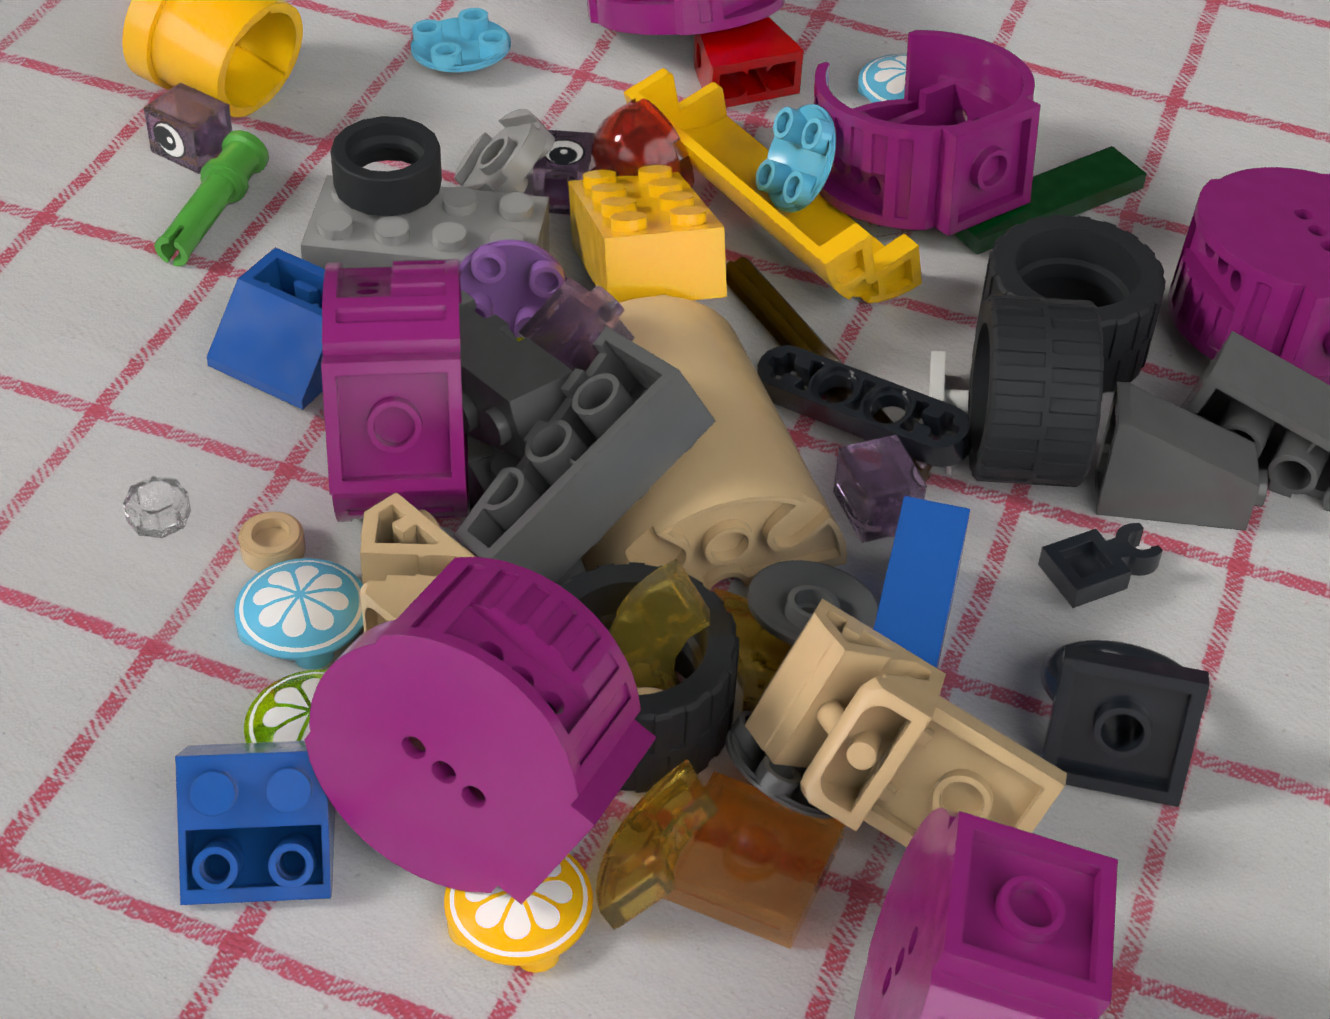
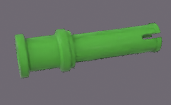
(222, 182)

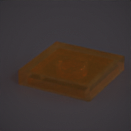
(755, 862)

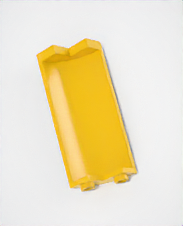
(817, 234)

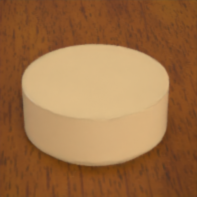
(271, 540)

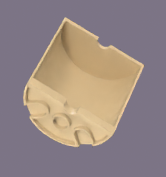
(743, 485)

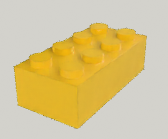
(647, 235)

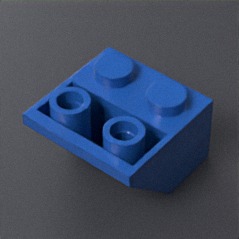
(274, 329)
(252, 824)

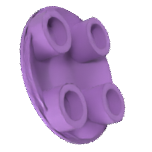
(510, 280)

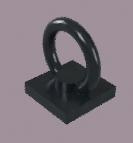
(1122, 718)

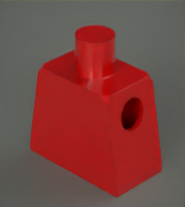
(749, 62)

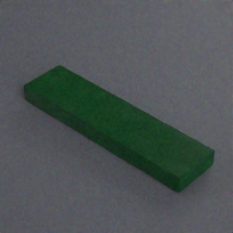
(1066, 191)

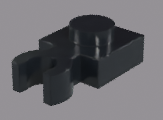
(1093, 568)

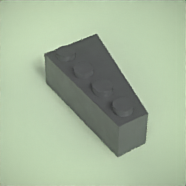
(505, 381)
(1273, 407)
(588, 463)

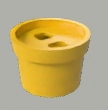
(216, 46)

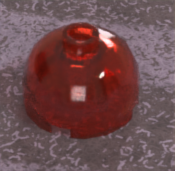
(636, 138)

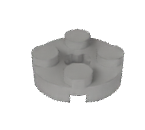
(508, 157)

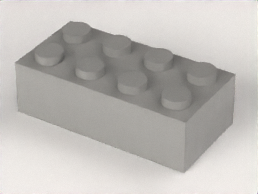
(443, 229)

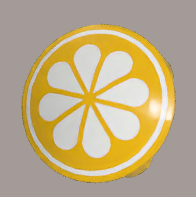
(524, 934)

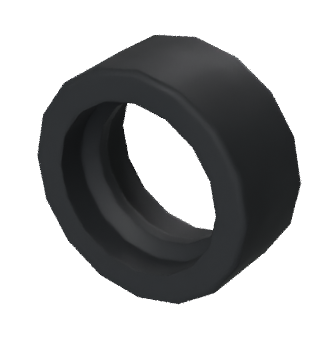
(386, 191)

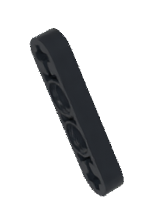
(868, 397)

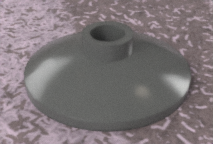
(790, 591)

